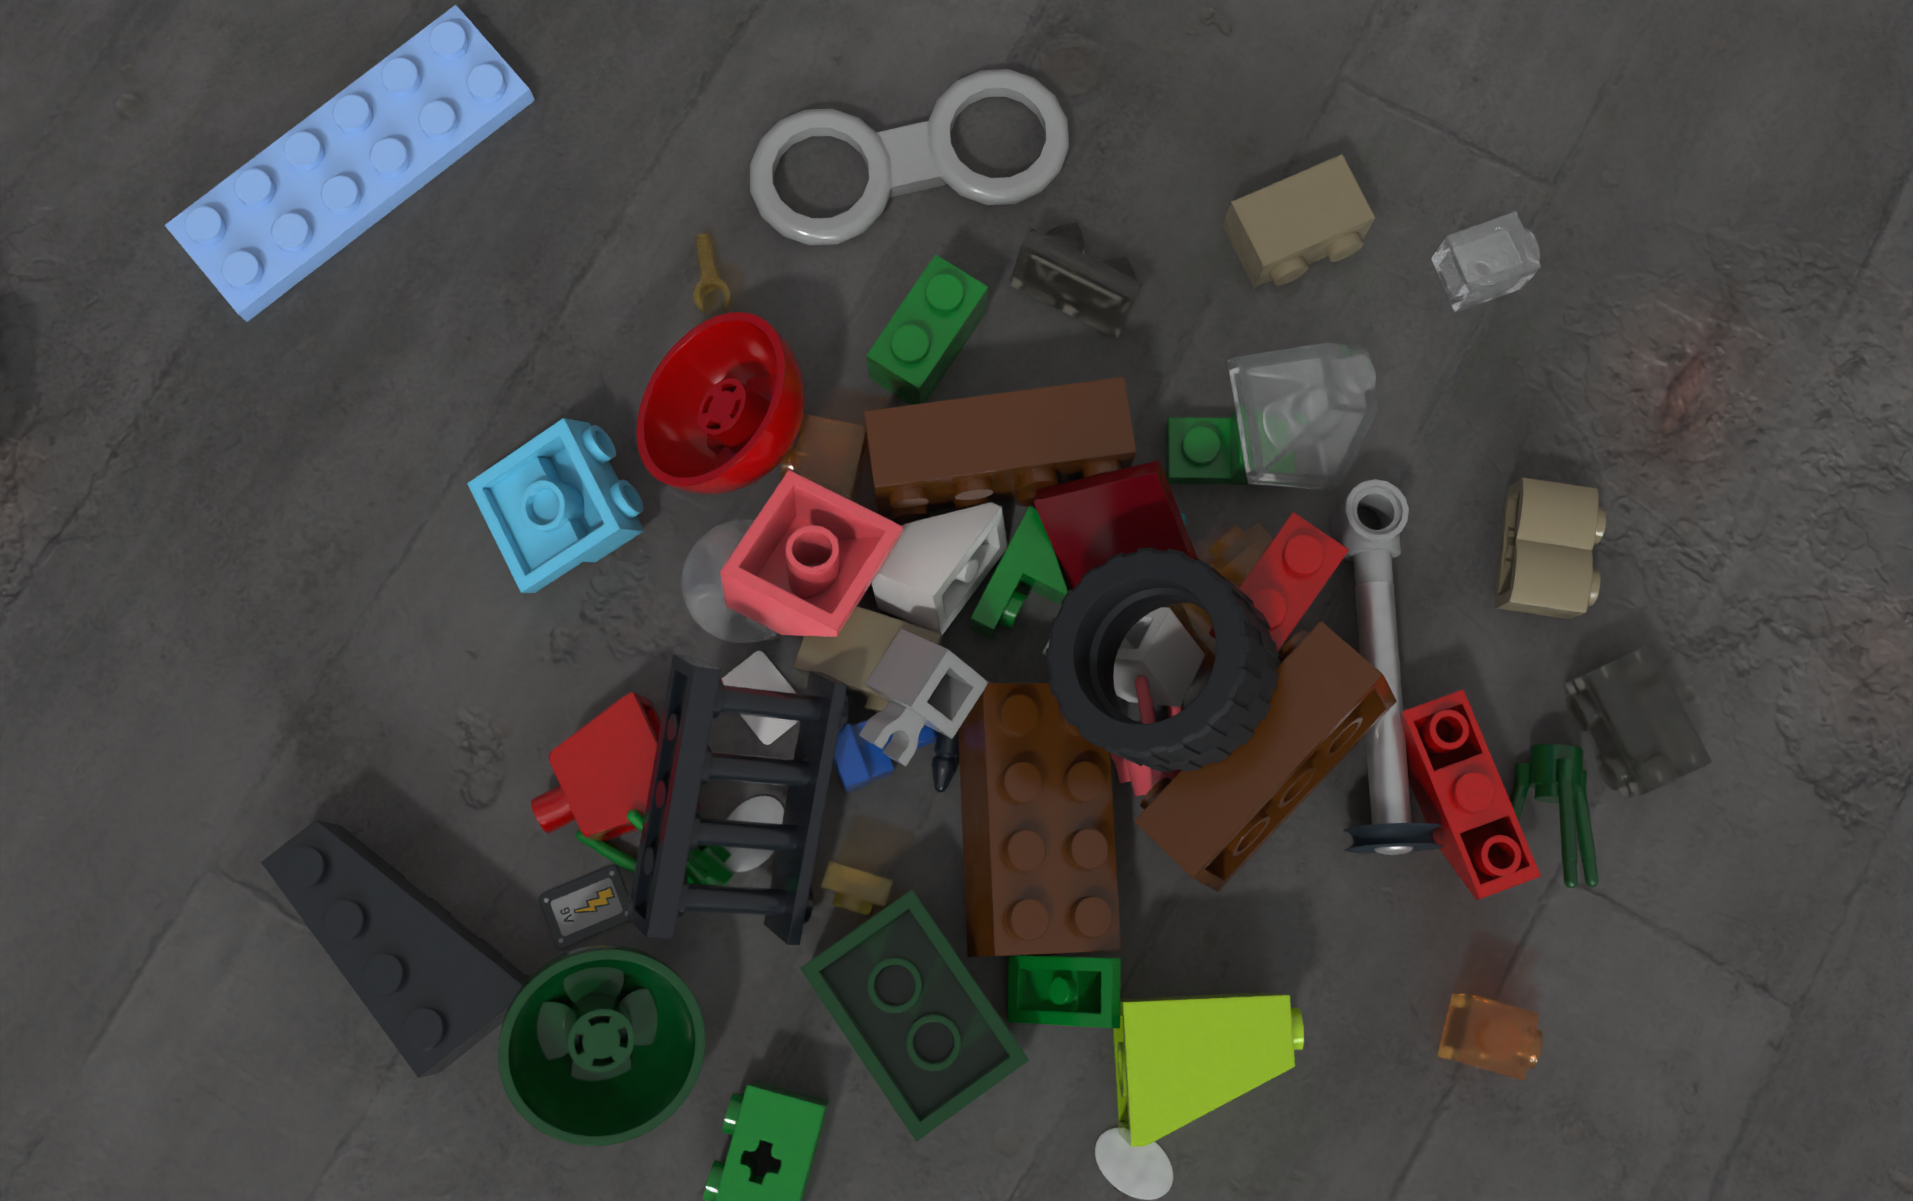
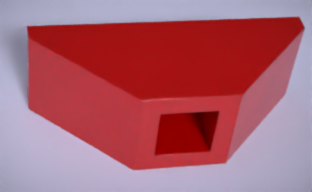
(1465, 795)

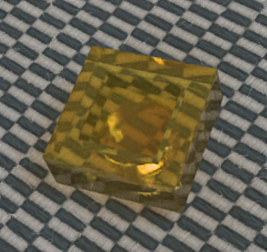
(856, 888)

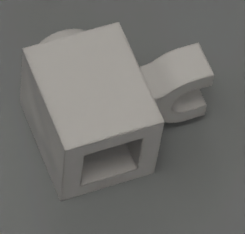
(922, 688)

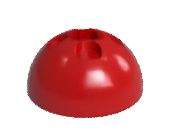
(721, 406)

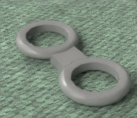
(909, 157)

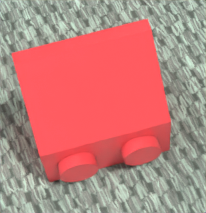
(807, 559)

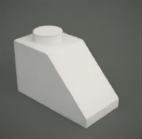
(940, 565)
(1162, 653)

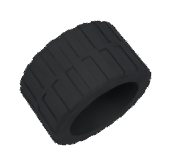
(1101, 614)

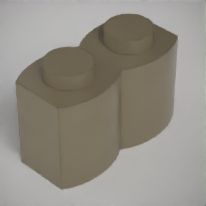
(1549, 549)

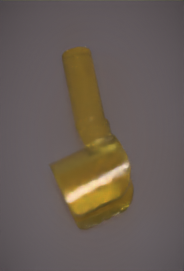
(708, 275)

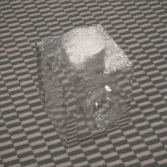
(1487, 261)

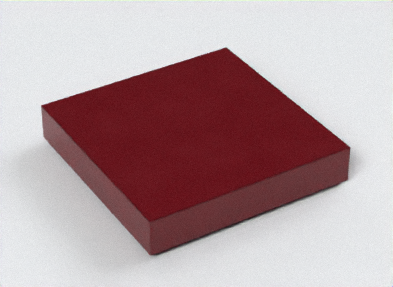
(1110, 516)

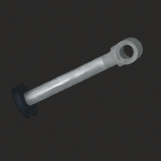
(1378, 643)

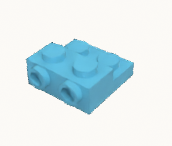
(557, 503)

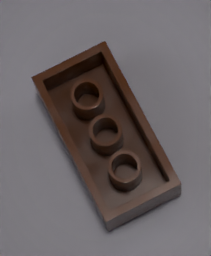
(996, 446)
(1230, 808)
(1035, 829)

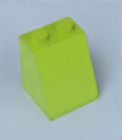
(1195, 1055)

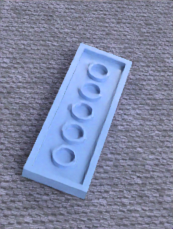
(350, 163)

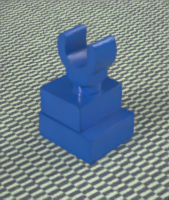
(862, 762)

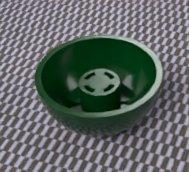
(623, 1069)

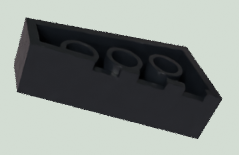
(400, 951)

